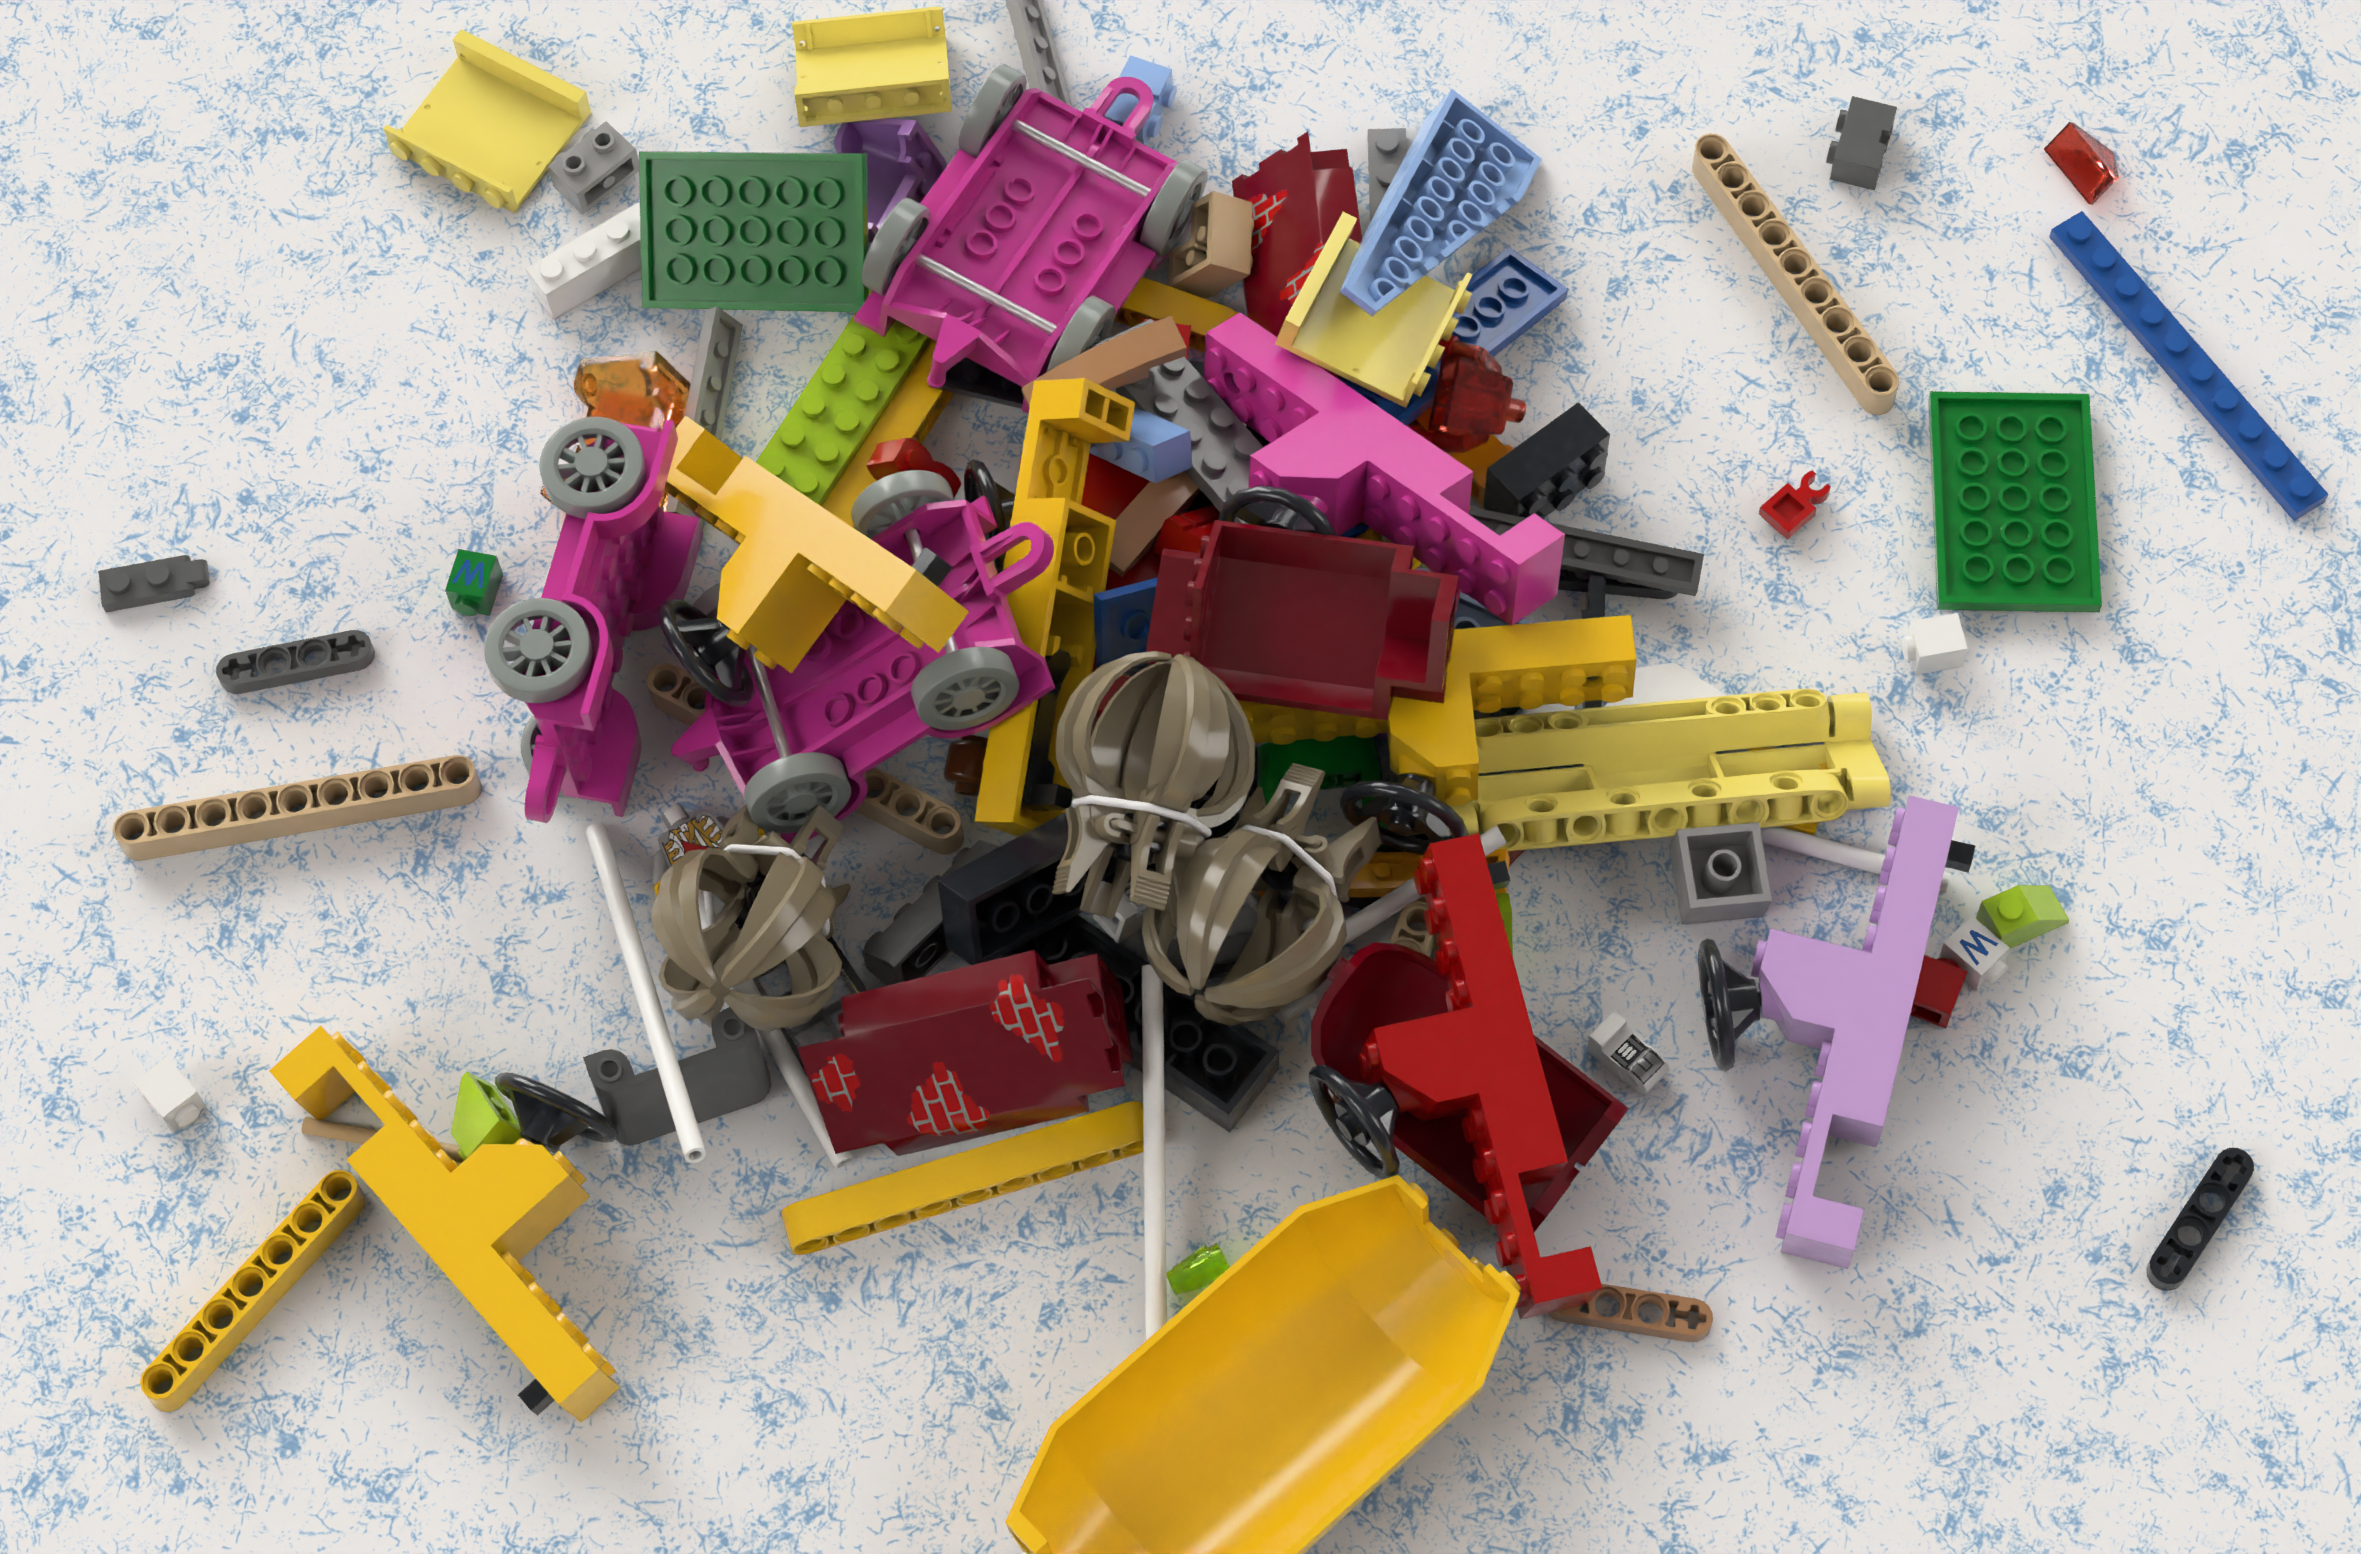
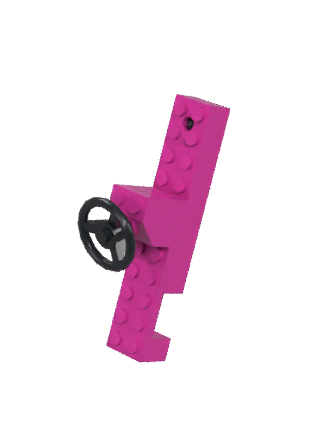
(1351, 462)

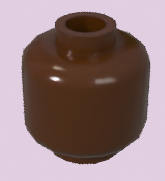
(965, 764)

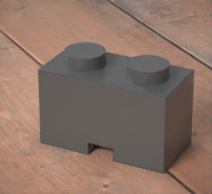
(1862, 142)

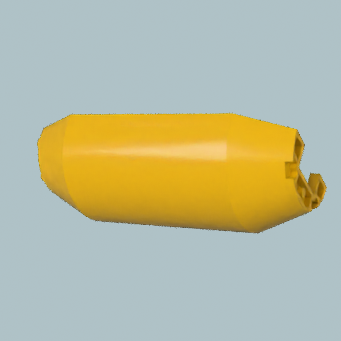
(1275, 1390)

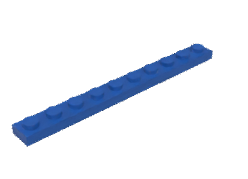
(2188, 366)

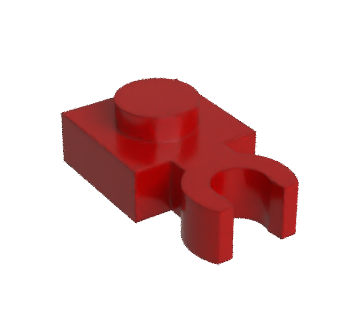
(1793, 508)

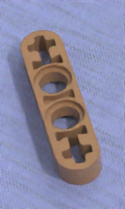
(1628, 1320)

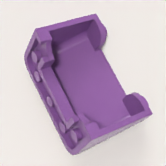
(899, 163)

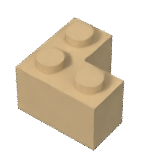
(1217, 249)

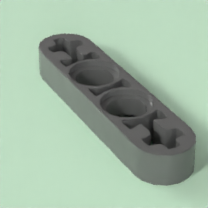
(296, 668)

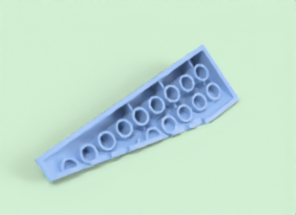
(1446, 192)

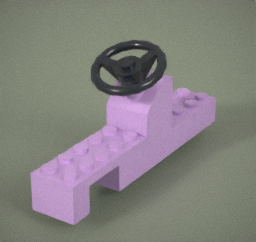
(1848, 1007)

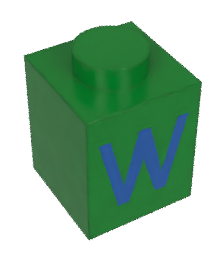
(474, 583)

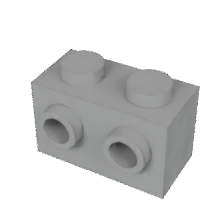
(594, 167)

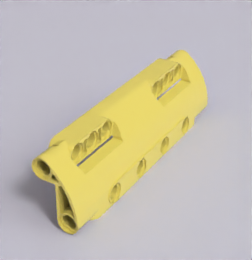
(1660, 771)

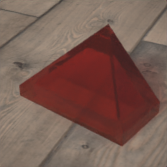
(2083, 161)

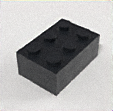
(1549, 466)

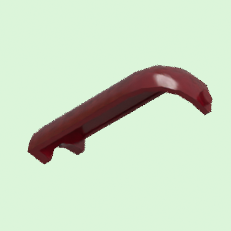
(1397, 985)

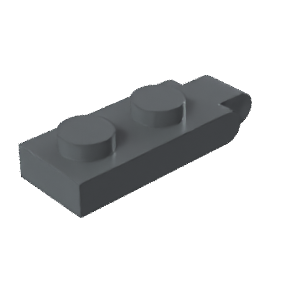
(151, 582)

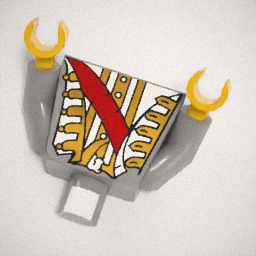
(686, 835)

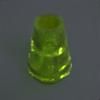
(1198, 1269)

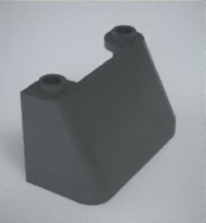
(716, 1082)

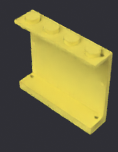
(871, 67)
(491, 123)
(1376, 351)

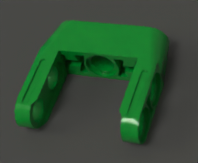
(1342, 759)

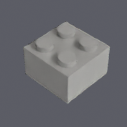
(1720, 873)

